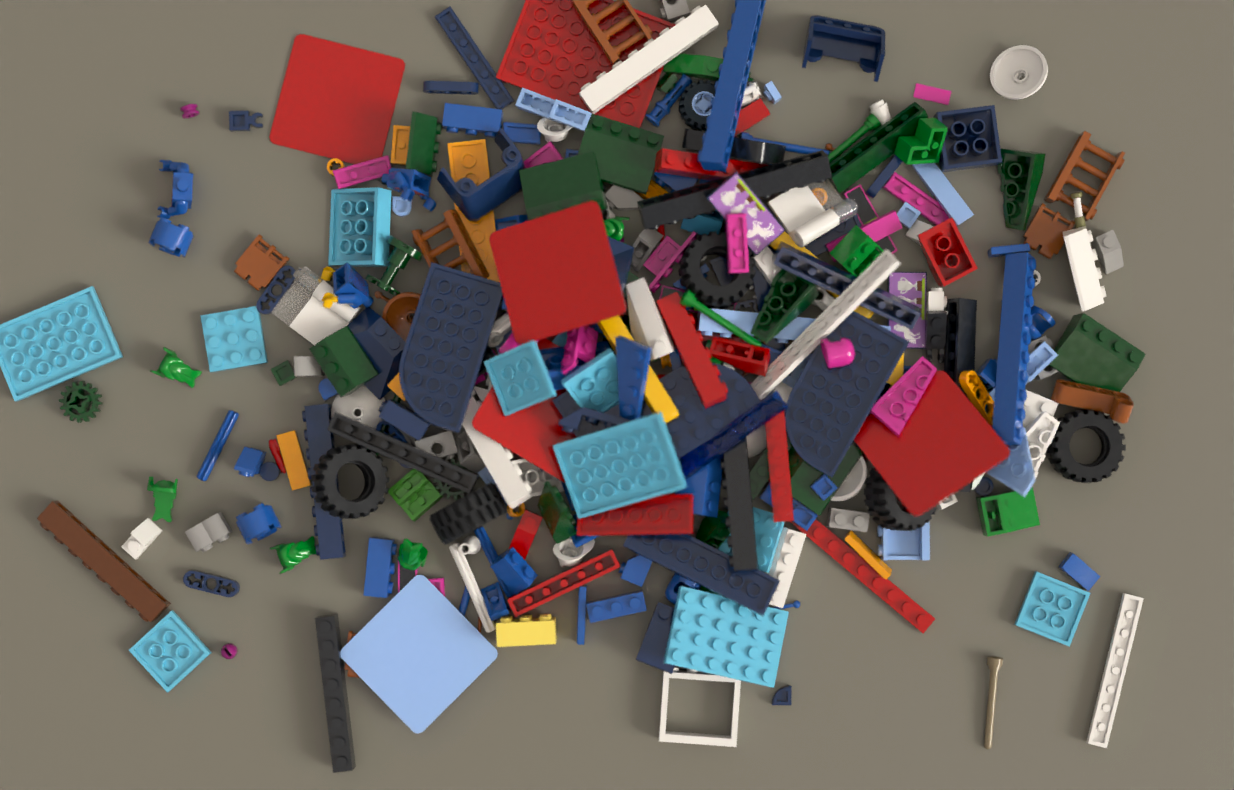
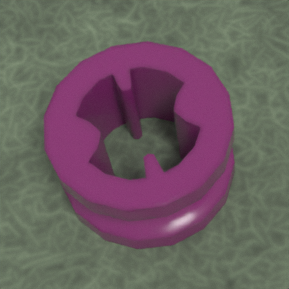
(189, 111)

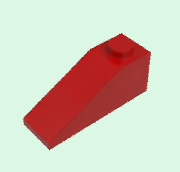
(741, 355)
(526, 532)

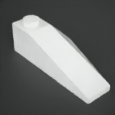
(646, 321)
(1040, 435)

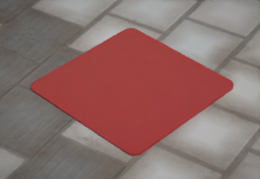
(336, 100)
(557, 273)
(528, 431)
(937, 450)

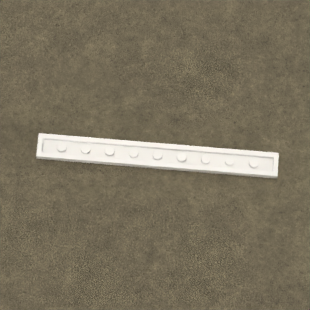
(825, 323)

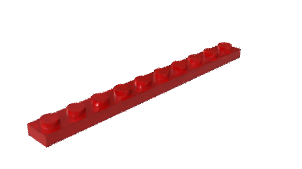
(867, 575)

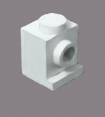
(936, 300)

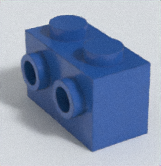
(514, 570)

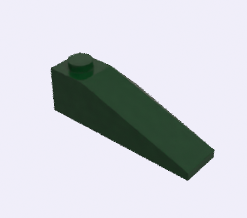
(1020, 181)
(784, 303)

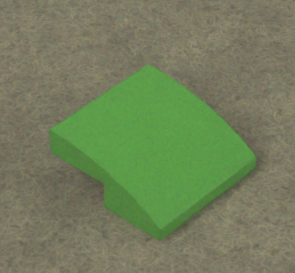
(415, 494)

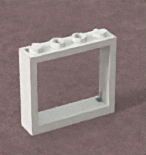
(695, 738)

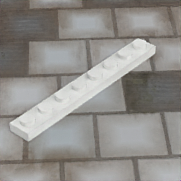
(1114, 670)

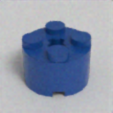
(171, 238)
(258, 524)

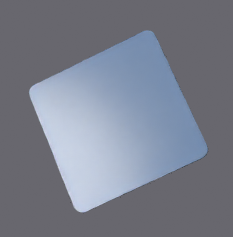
(418, 653)

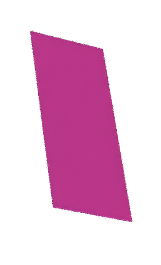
(932, 94)

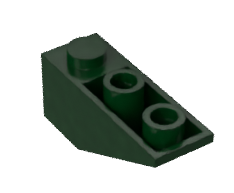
(714, 530)

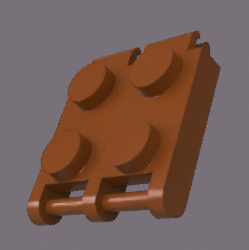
(1047, 232)
(260, 263)

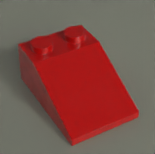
(946, 253)

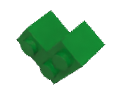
(925, 145)

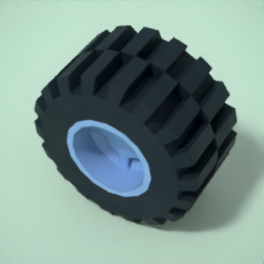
(696, 104)

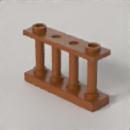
(603, 36)
(1074, 160)
(460, 238)

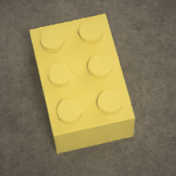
(526, 630)

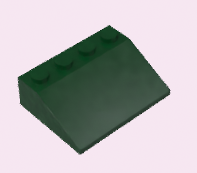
(622, 152)
(562, 185)
(1095, 355)
(803, 475)

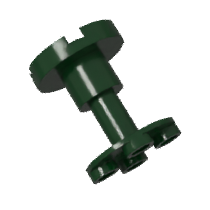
(398, 259)

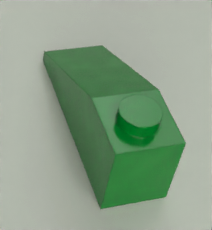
(695, 66)

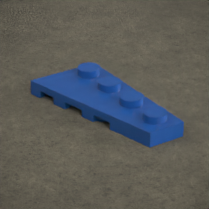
(632, 373)

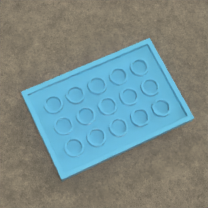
(56, 344)
(620, 465)
(725, 638)

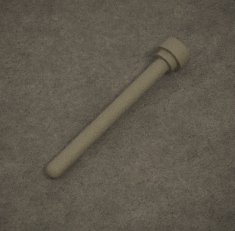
(994, 665)

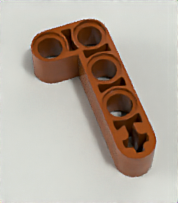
(1079, 395)

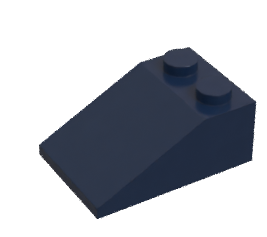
(656, 638)

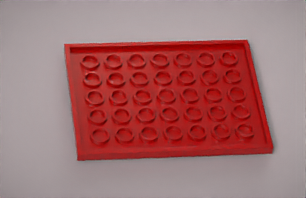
(559, 55)

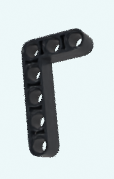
(741, 148)

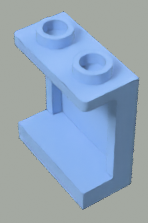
(904, 544)

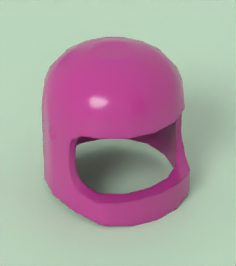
(837, 353)

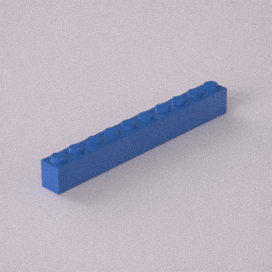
(731, 85)
(1013, 347)

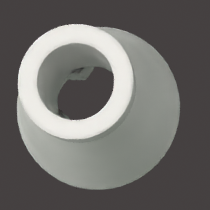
(881, 111)
(470, 545)

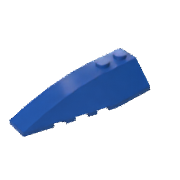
(706, 488)

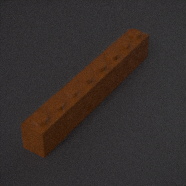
(103, 561)

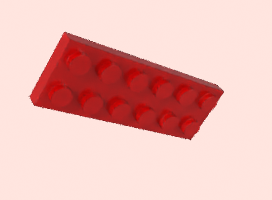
(651, 516)

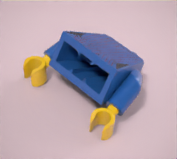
(348, 287)

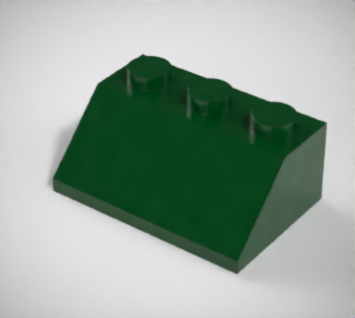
(423, 143)
(344, 361)

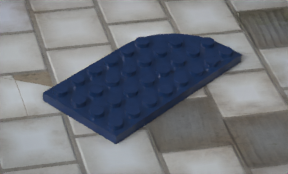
(448, 344)
(834, 402)
(695, 423)

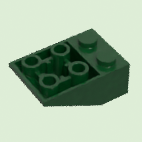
(556, 513)

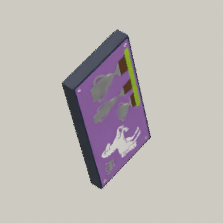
(736, 197)
(913, 289)

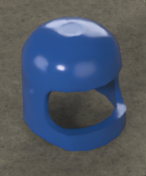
(1039, 325)
(672, 589)

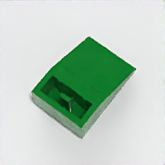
(856, 251)
(1007, 512)

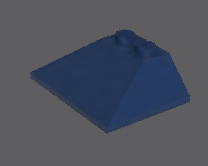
(381, 346)

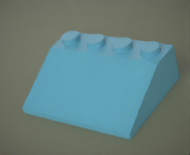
(360, 227)

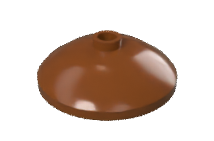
(399, 310)

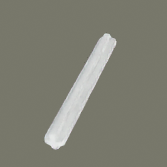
(472, 587)

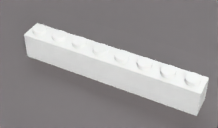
(649, 59)
(497, 460)

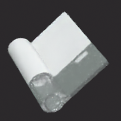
(811, 211)
(304, 310)

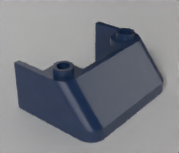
(845, 41)
(482, 199)

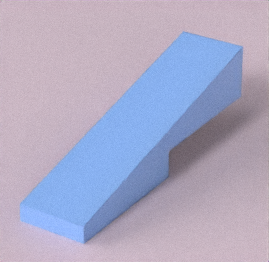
(553, 109)
(944, 192)
(1039, 359)

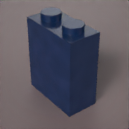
(403, 418)

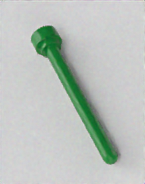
(870, 124)
(690, 300)

